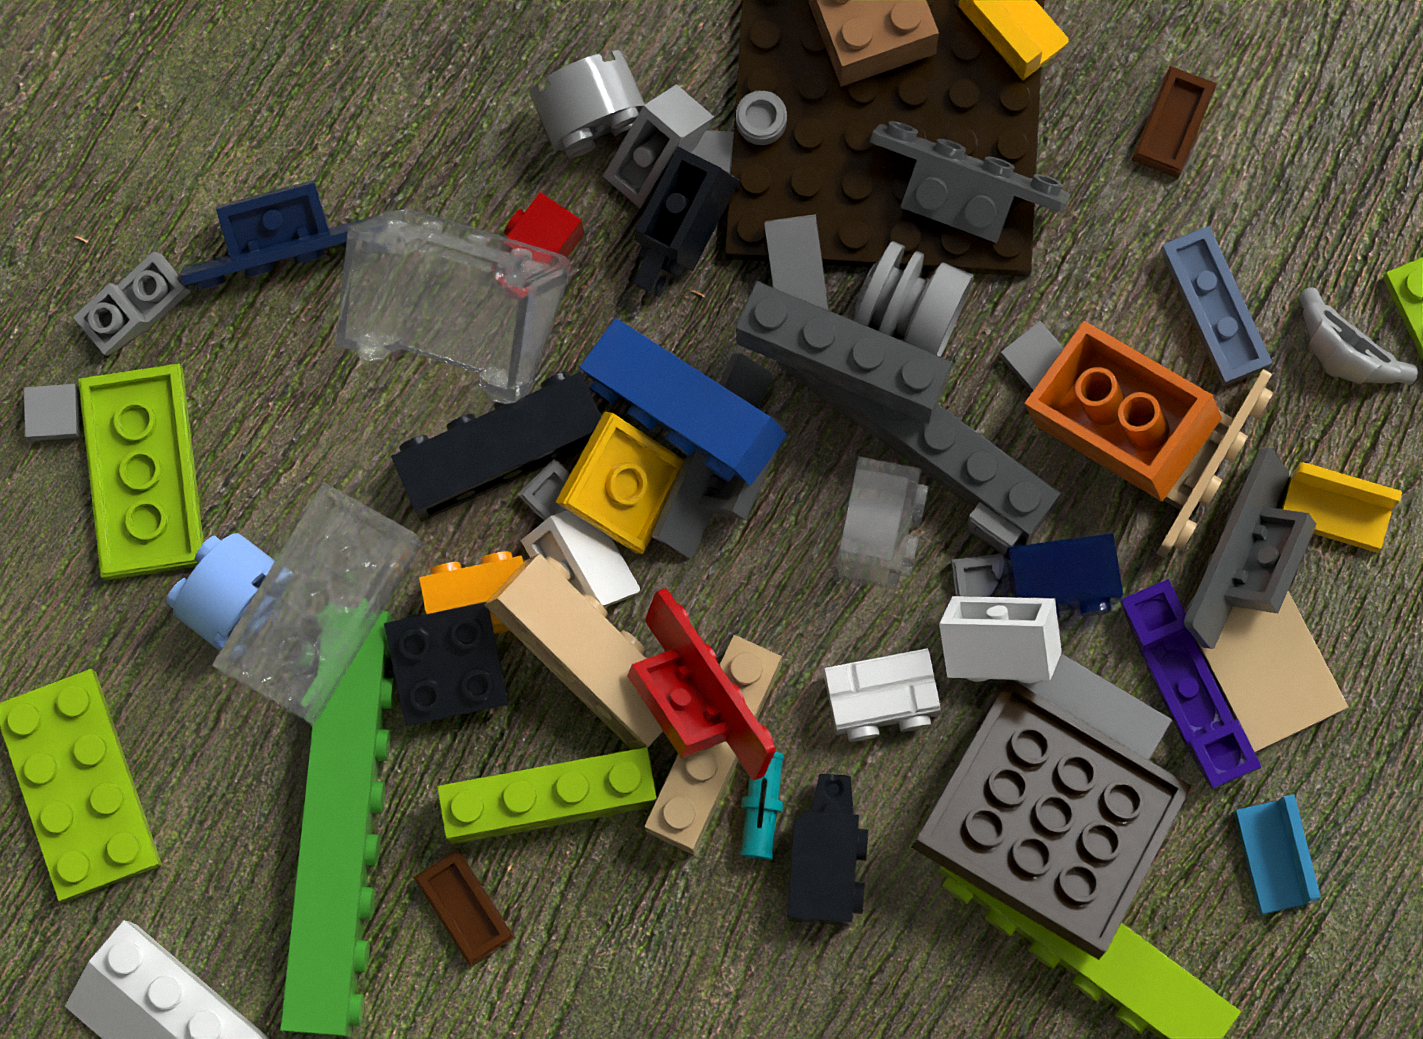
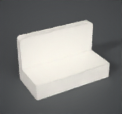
(586, 554)

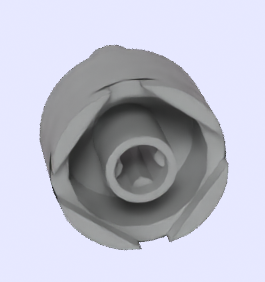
(588, 102)

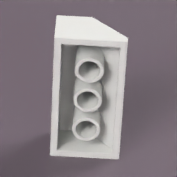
(146, 993)

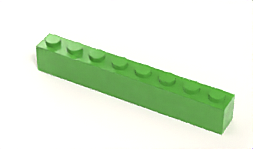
(339, 847)

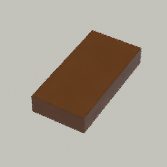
(1174, 122)
(464, 908)

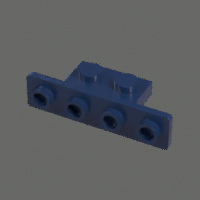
(268, 230)

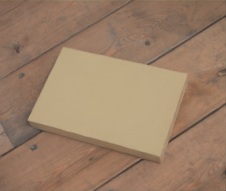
(1272, 674)

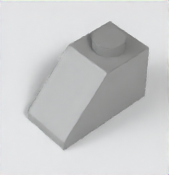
(646, 151)

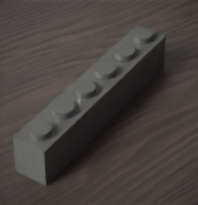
(950, 456)

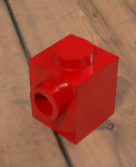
(546, 226)

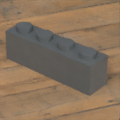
(843, 352)

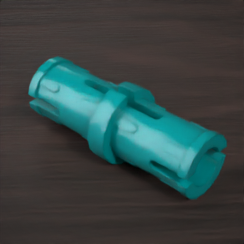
(757, 841)

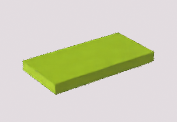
(141, 471)

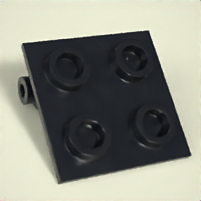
(446, 663)

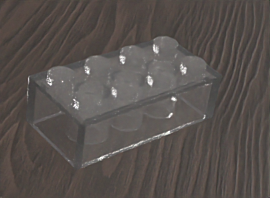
(318, 604)

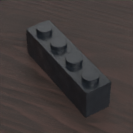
(497, 446)

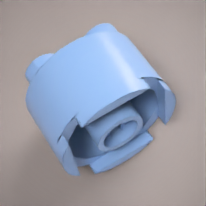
(219, 587)

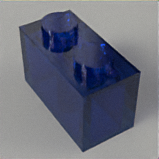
(1073, 571)

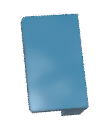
(1277, 855)

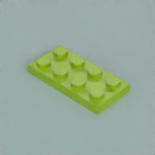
(77, 786)

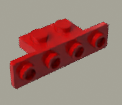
(693, 694)

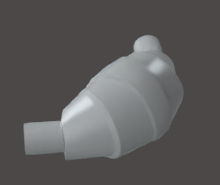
(1346, 350)

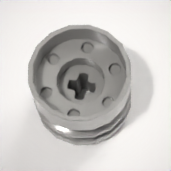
(909, 305)

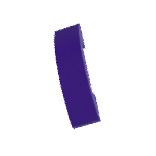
(1187, 686)

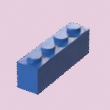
(682, 402)

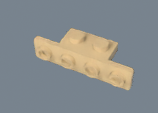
(1198, 479)

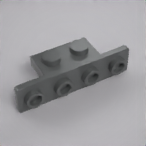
(962, 188)
(702, 492)
(1254, 554)

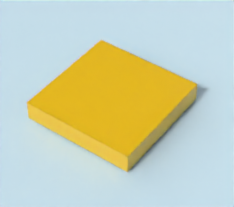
(621, 482)

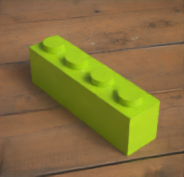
(547, 796)

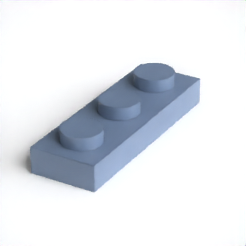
(1216, 306)

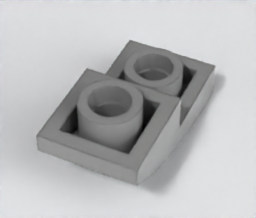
(133, 305)

